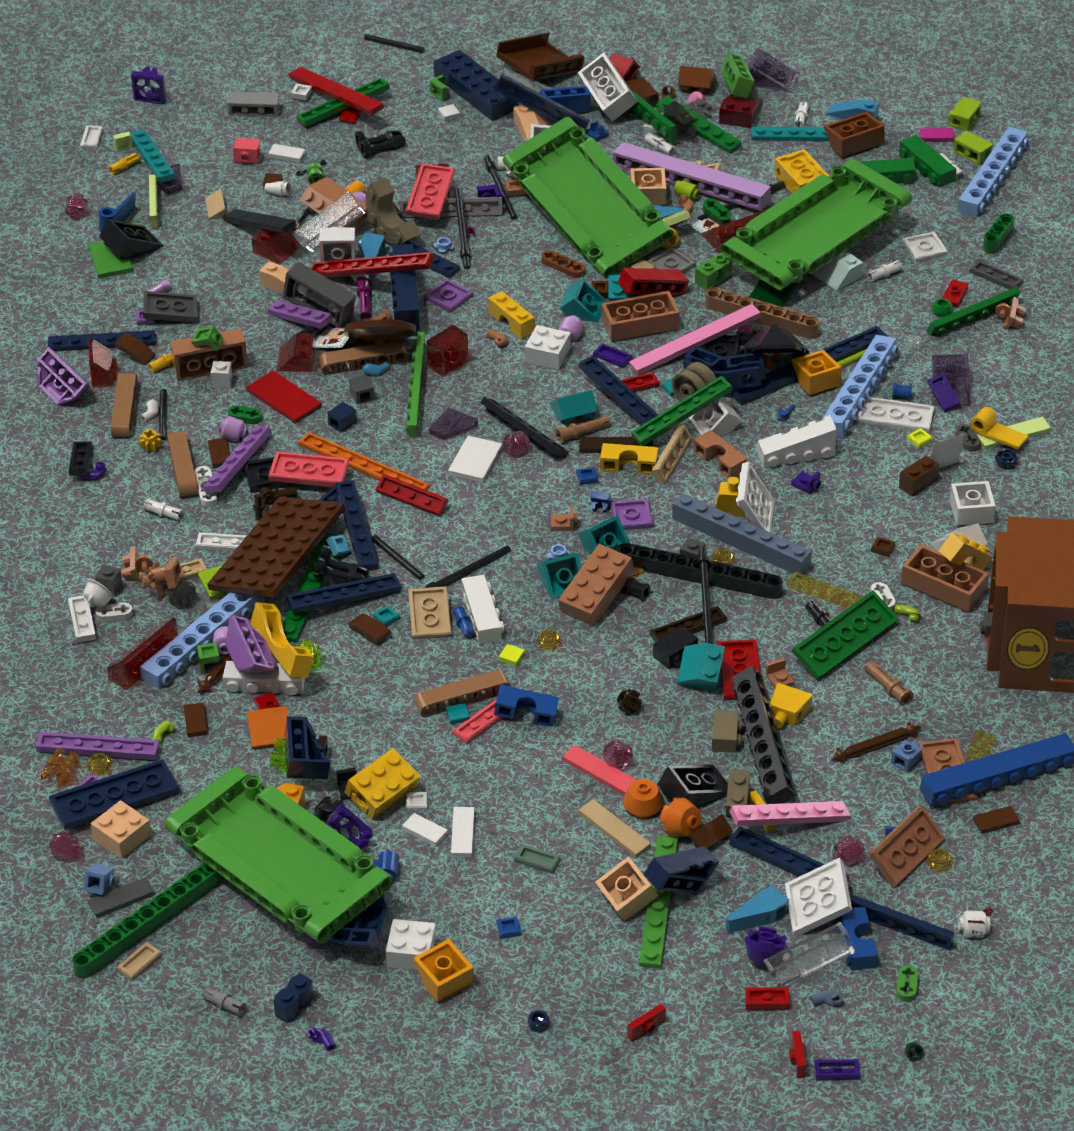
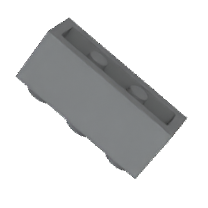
(253, 104)

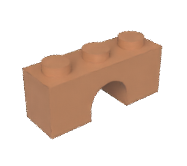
(729, 459)

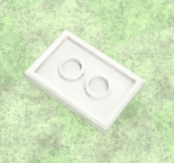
(475, 459)

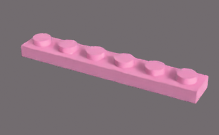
(789, 813)

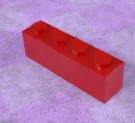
(651, 281)

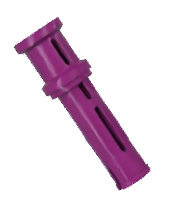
(364, 293)

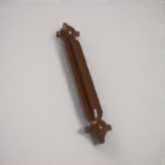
(214, 675)
(875, 742)

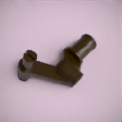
(267, 496)

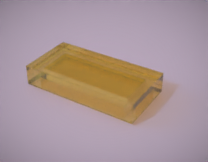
(980, 745)

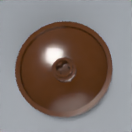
(379, 331)

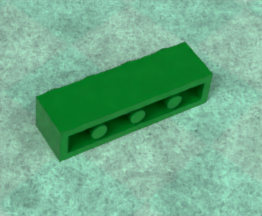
(927, 161)
(896, 170)

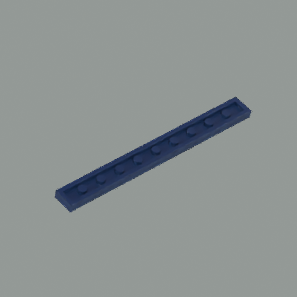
(787, 374)

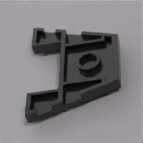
(728, 345)

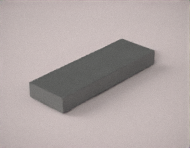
(996, 275)
(121, 897)

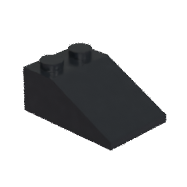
(128, 239)
(694, 782)

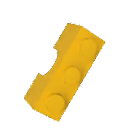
(519, 319)
(615, 455)
(962, 549)

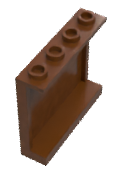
(538, 58)

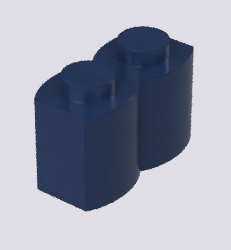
(293, 998)

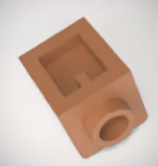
(564, 522)
(777, 673)

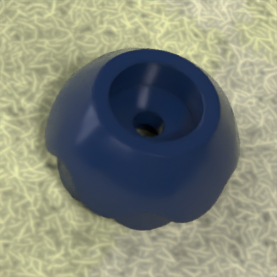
(1006, 458)

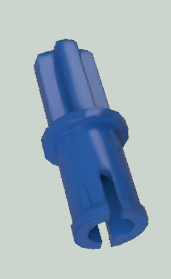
(463, 621)

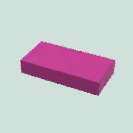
(936, 134)

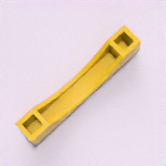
(295, 660)

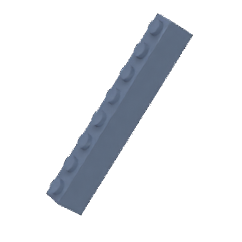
(741, 534)

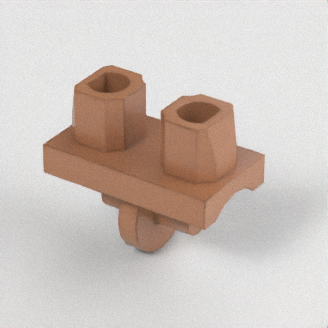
(1012, 314)
(133, 564)

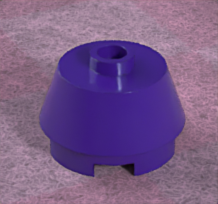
(764, 944)

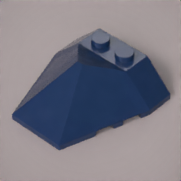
(365, 928)

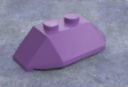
(59, 378)
(248, 647)

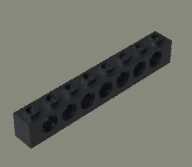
(763, 736)

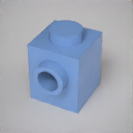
(99, 879)

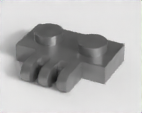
(700, 107)

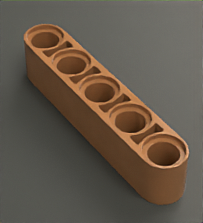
(357, 357)
(123, 405)
(182, 464)
(459, 692)

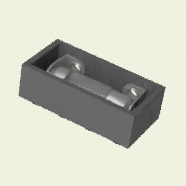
(319, 294)

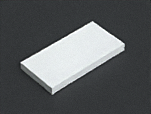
(896, 414)

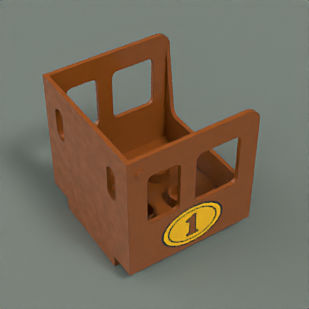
(1027, 597)

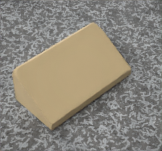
(215, 205)

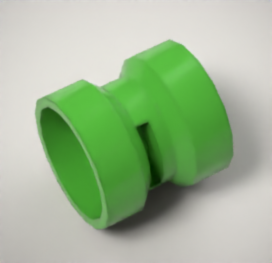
(313, 171)

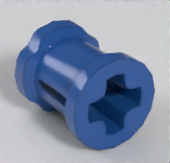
(901, 391)

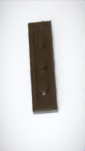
(594, 444)
(692, 623)

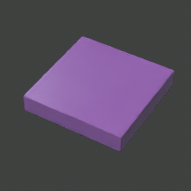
(448, 295)
(633, 513)

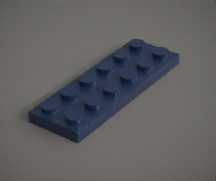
(131, 787)

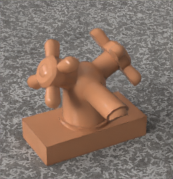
(171, 573)

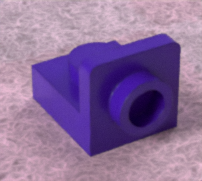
(489, 191)
(807, 482)

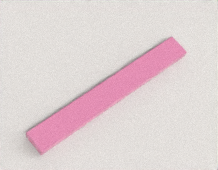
(696, 338)

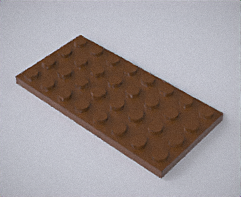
(276, 546)

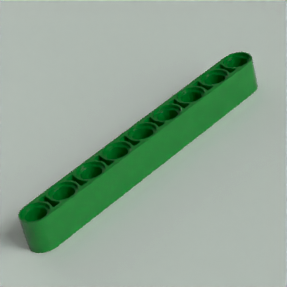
(144, 920)

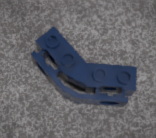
(733, 368)

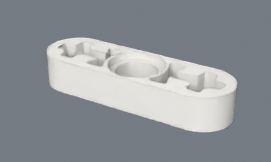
(201, 482)

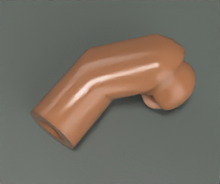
(686, 203)

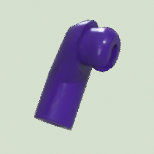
(98, 472)
(321, 1036)

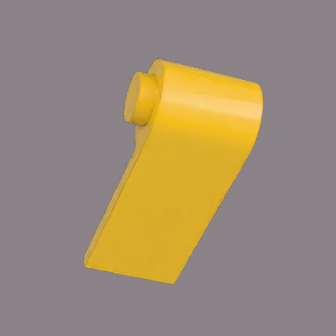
(985, 424)

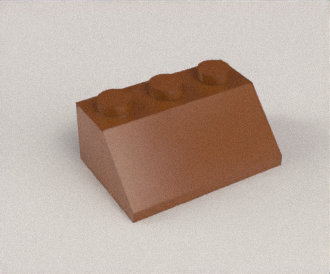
(855, 134)

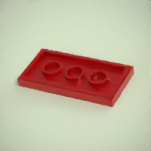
(284, 396)
(736, 658)

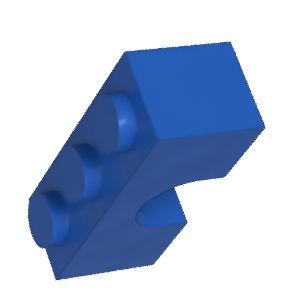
(513, 699)
(857, 925)

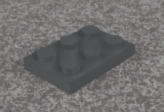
(170, 306)

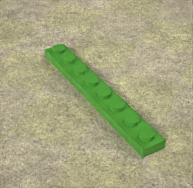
(415, 389)
(657, 914)

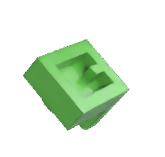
(438, 87)
(207, 336)

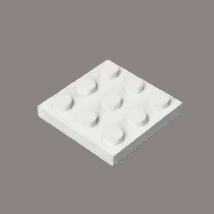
(755, 498)
(818, 897)

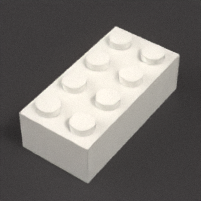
(607, 87)

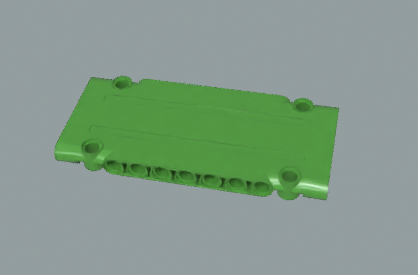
(588, 197)
(816, 224)
(279, 854)

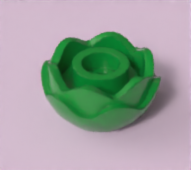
(942, 307)

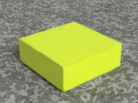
(920, 438)
(511, 655)

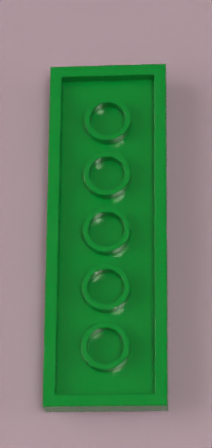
(845, 635)

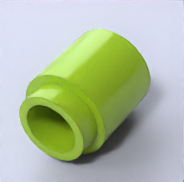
(685, 188)

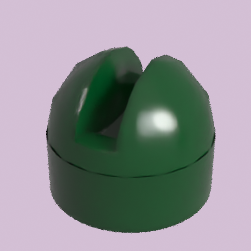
(918, 1049)

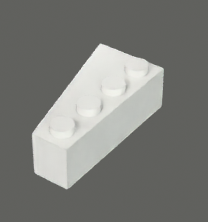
(798, 445)

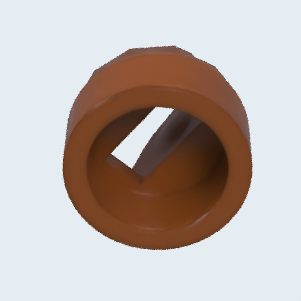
(664, 91)

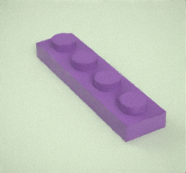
(300, 314)

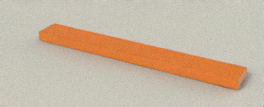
(356, 461)

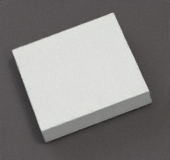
(925, 246)

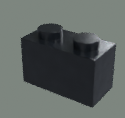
(671, 647)

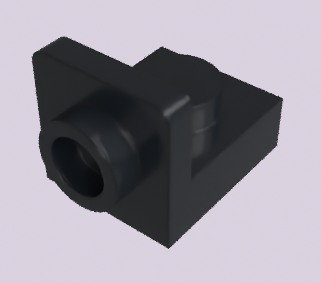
(342, 779)

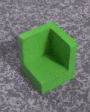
(207, 654)

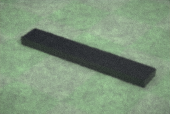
(260, 221)

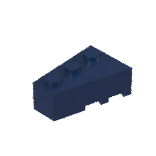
(303, 752)
(682, 870)

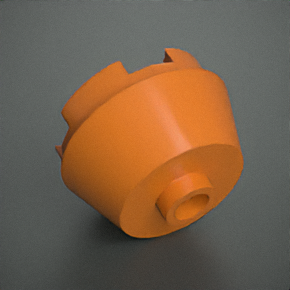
(643, 799)
(680, 818)

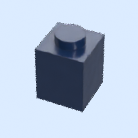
(342, 417)

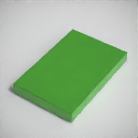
(106, 262)

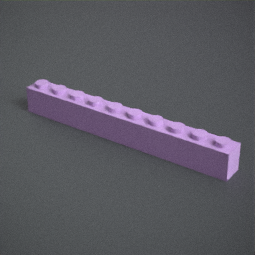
(707, 179)

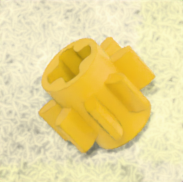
(150, 440)

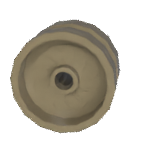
(691, 379)

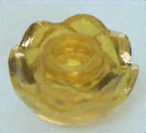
(723, 555)
(548, 639)
(99, 764)
(939, 860)

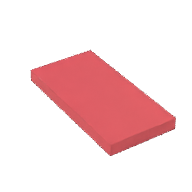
(430, 191)
(308, 469)

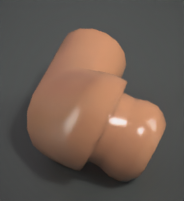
(499, 338)

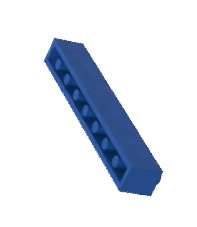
(997, 769)

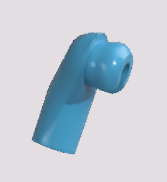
(375, 370)

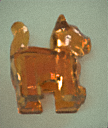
(61, 767)

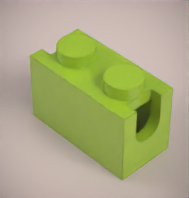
(965, 113)
(972, 147)

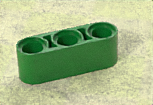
(998, 233)

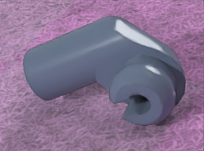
(828, 996)

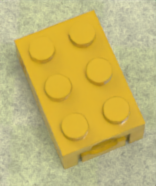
(797, 169)
(382, 783)

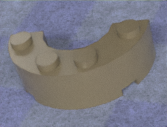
(384, 217)

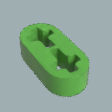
(911, 984)

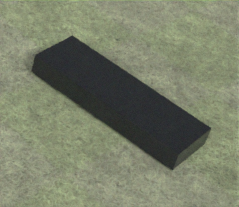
(80, 458)

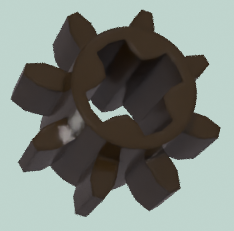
(629, 701)

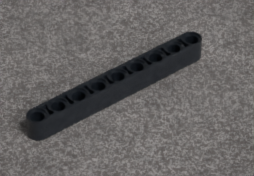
(719, 574)

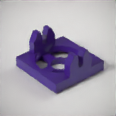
(159, 93)
(364, 831)

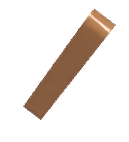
(790, 320)

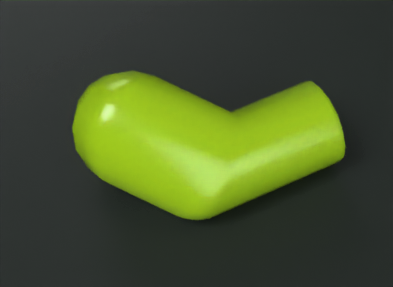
(908, 610)
(164, 727)

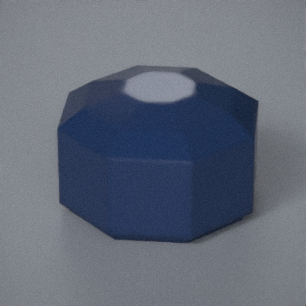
(538, 1021)

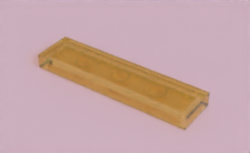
(822, 590)

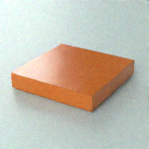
(266, 726)

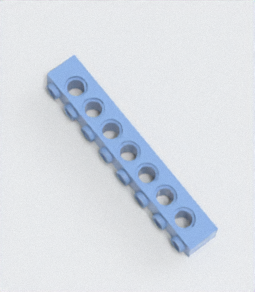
(993, 172)
(862, 383)
(183, 648)

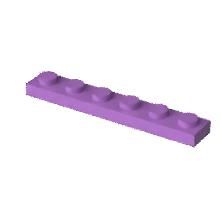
(237, 459)
(90, 745)

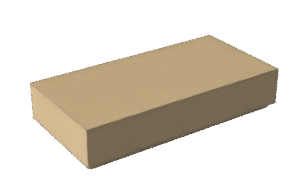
(139, 961)

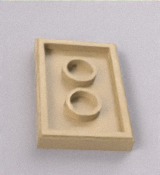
(429, 612)

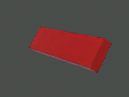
(412, 494)

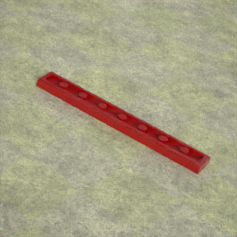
(336, 91)
(374, 265)

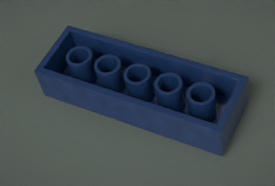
(473, 84)
(405, 290)

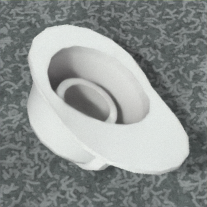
(97, 594)

